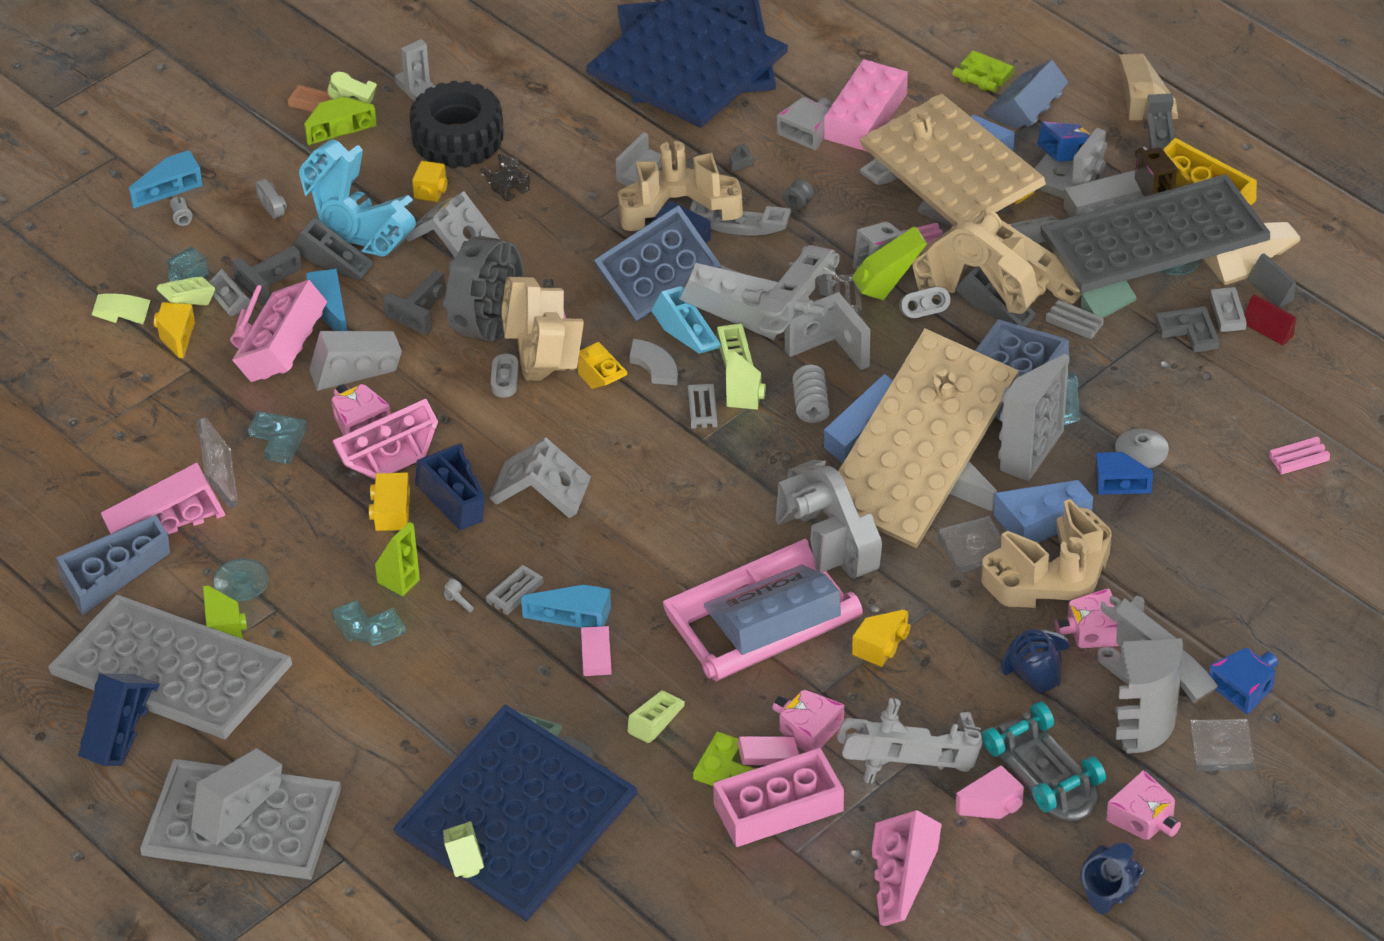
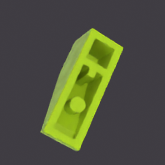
(886, 266)
(398, 563)

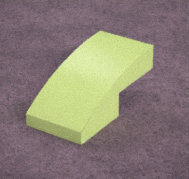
(121, 305)

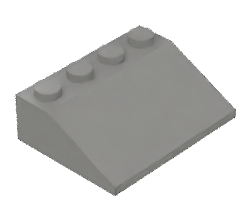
(1033, 417)

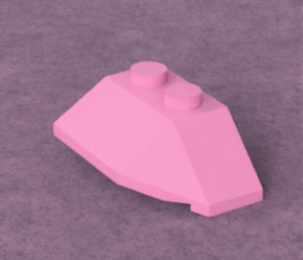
(390, 441)

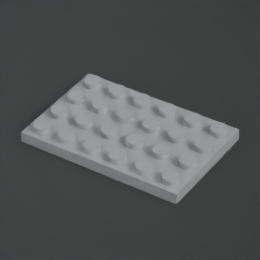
(275, 839)

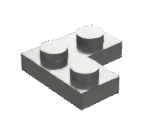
(1189, 322)

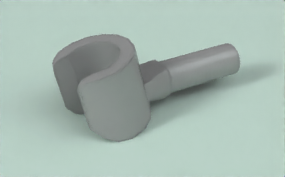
(452, 591)

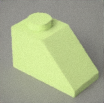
(743, 383)
(463, 850)

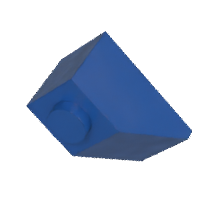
(1121, 474)

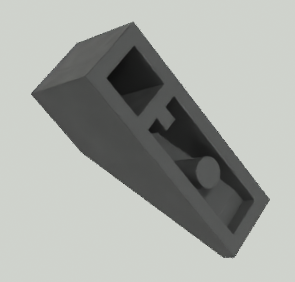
(330, 251)
(982, 295)

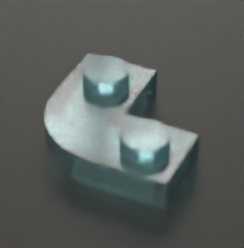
(376, 629)

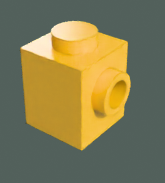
(429, 181)

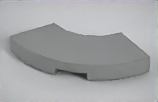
(655, 361)

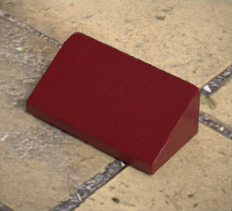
(1270, 320)

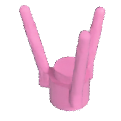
(243, 327)

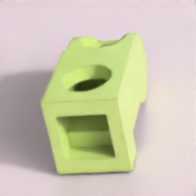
(344, 86)

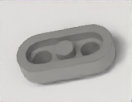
(269, 198)
(923, 302)
(504, 375)

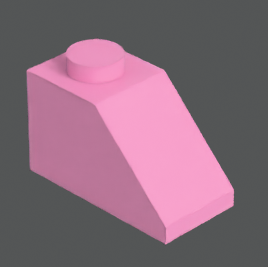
(991, 795)

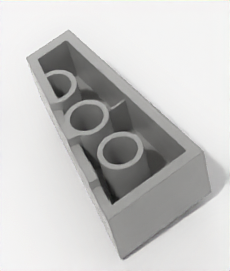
(722, 295)

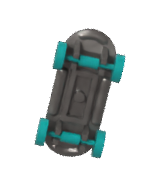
(1044, 766)

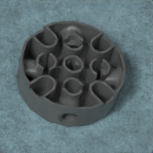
(478, 286)

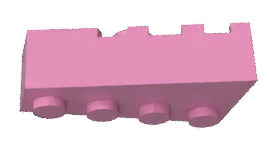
(175, 501)

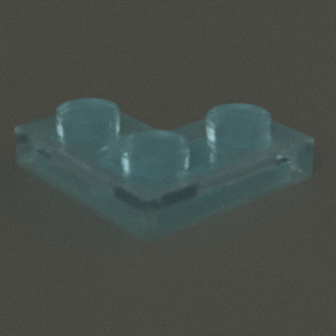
(281, 431)

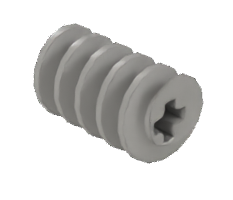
(810, 394)

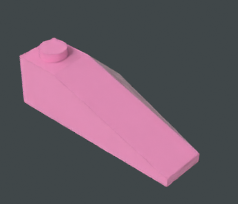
(903, 856)

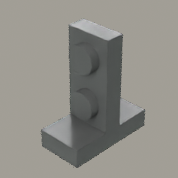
(1159, 119)
(266, 272)
(415, 310)

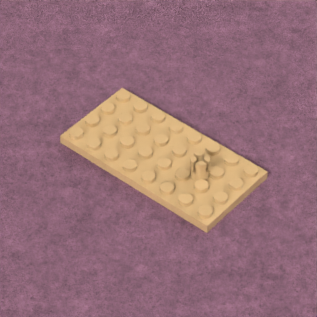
(951, 161)
(923, 435)

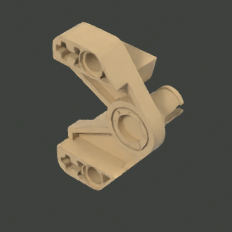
(655, 187)
(974, 244)
(538, 322)
(1021, 569)

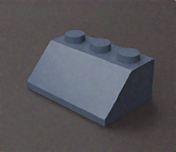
(1028, 96)

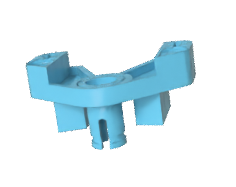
(361, 224)

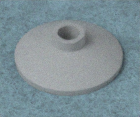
(1143, 446)

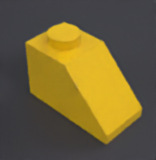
(175, 326)

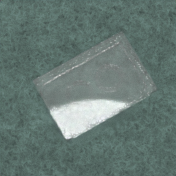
(217, 462)

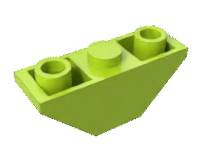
(338, 118)

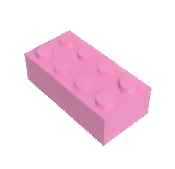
(865, 103)
(280, 331)
(778, 797)

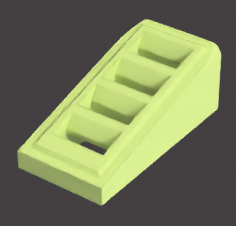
(188, 291)
(731, 332)
(652, 717)

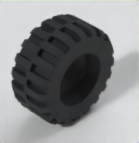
(454, 104)

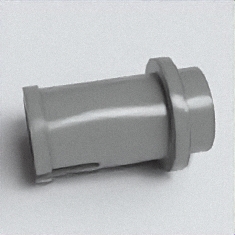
(181, 214)

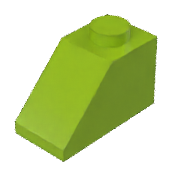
(223, 613)

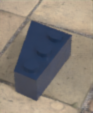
(451, 486)
(113, 716)

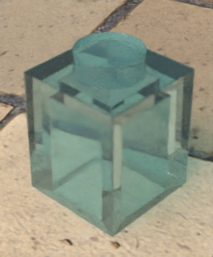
(187, 265)

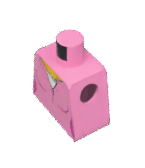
(357, 407)
(1088, 622)
(809, 719)
(1143, 808)

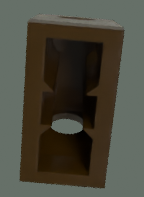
(1154, 171)

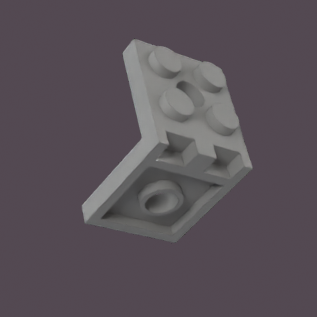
(1086, 167)
(450, 219)
(839, 324)
(543, 468)

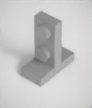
(415, 73)

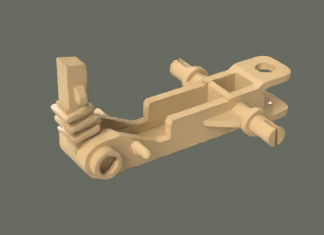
(1046, 266)

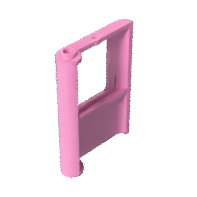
(690, 607)

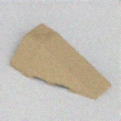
(1139, 82)
(1239, 263)

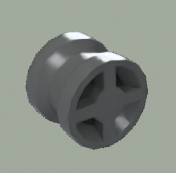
(798, 194)

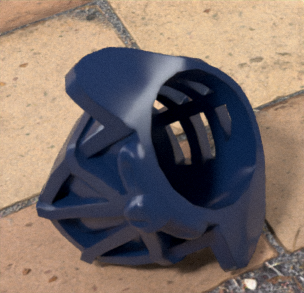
(1041, 669)
(1110, 876)

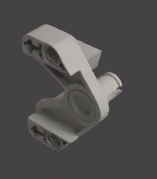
(842, 538)

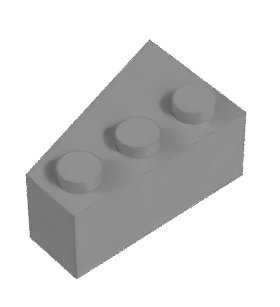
(353, 356)
(233, 794)

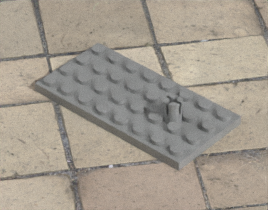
(202, 673)

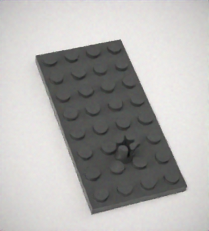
(1154, 233)

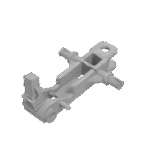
(783, 303)
(874, 743)

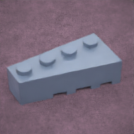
(112, 562)

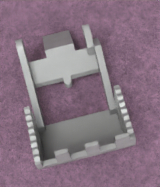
(1151, 670)

